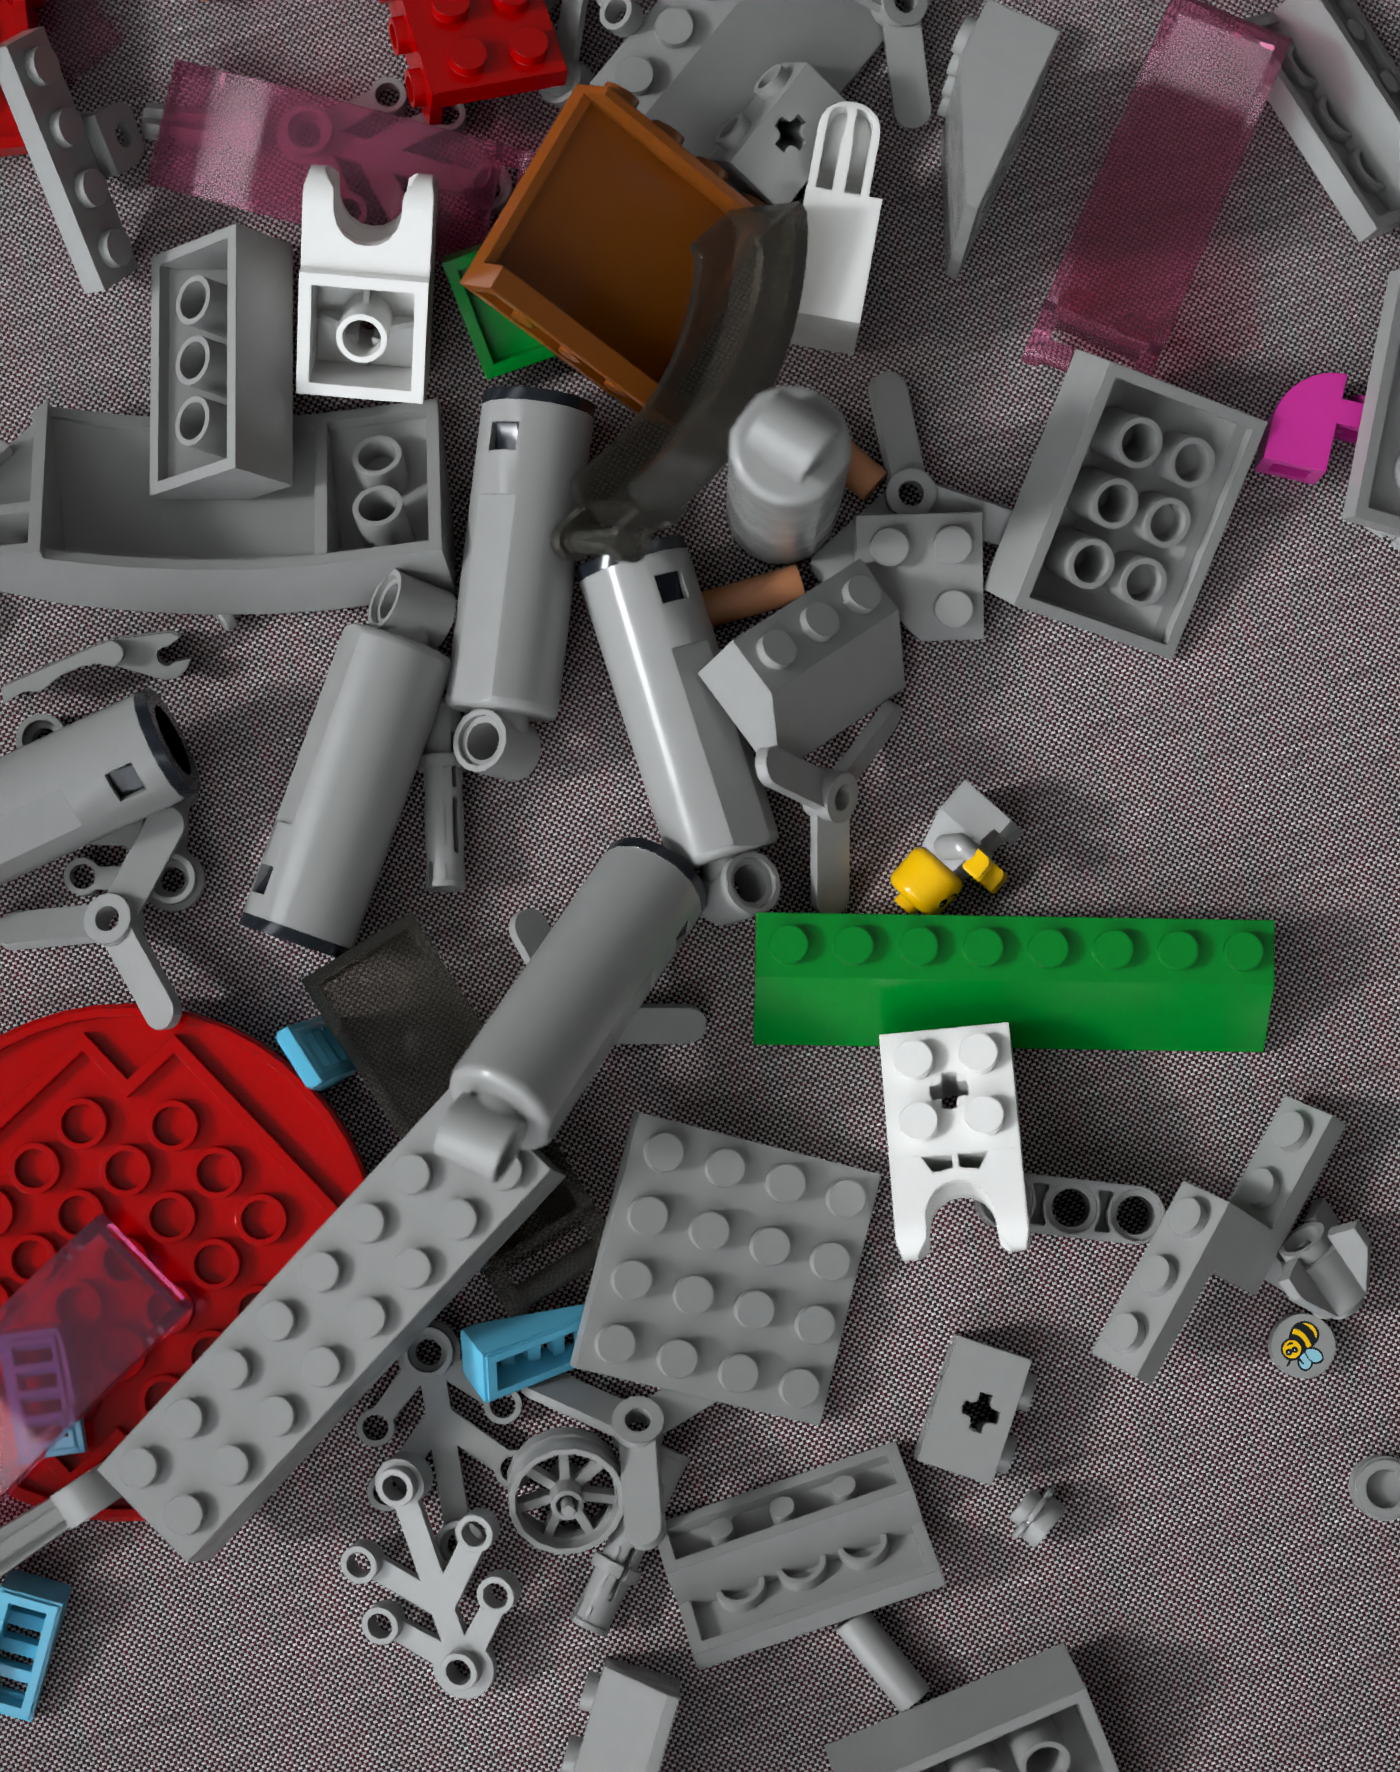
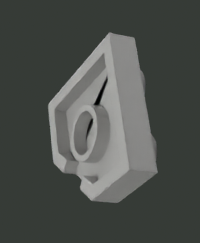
(928, 569)

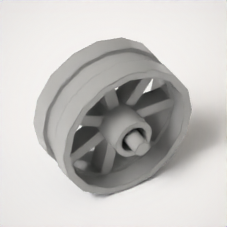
(565, 1491)

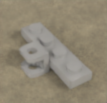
(72, 157)

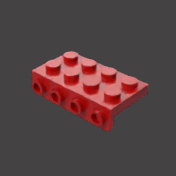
(473, 50)

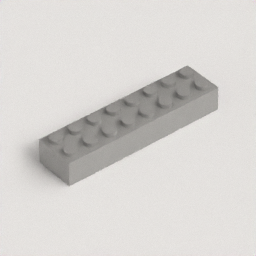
(319, 1338)

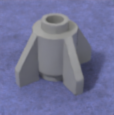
(1324, 1264)

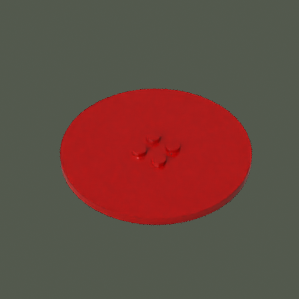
(190, 1149)

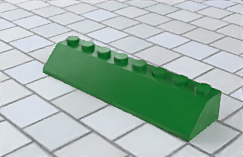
(1049, 977)

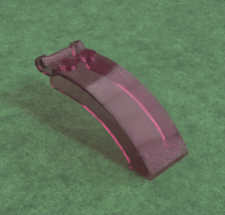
(257, 139)
(1160, 186)
(74, 1339)

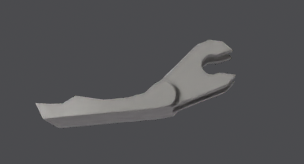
(131, 652)

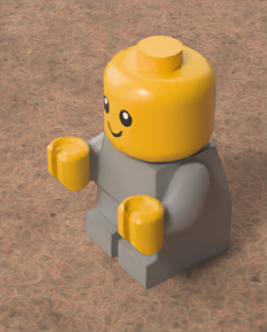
(956, 846)

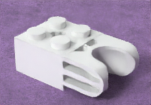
(839, 228)
(370, 276)
(958, 1150)

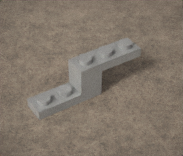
(1218, 1238)

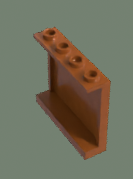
(601, 241)

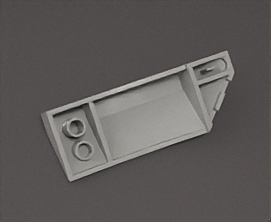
(360, 504)

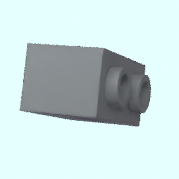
(747, 140)
(946, 1431)

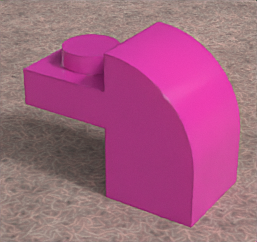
(1304, 426)

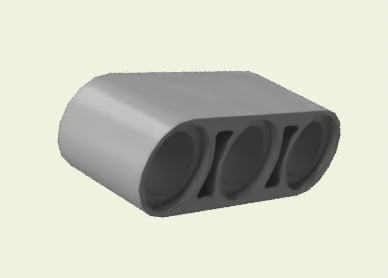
(1099, 1214)

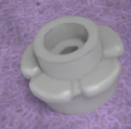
(1036, 1516)

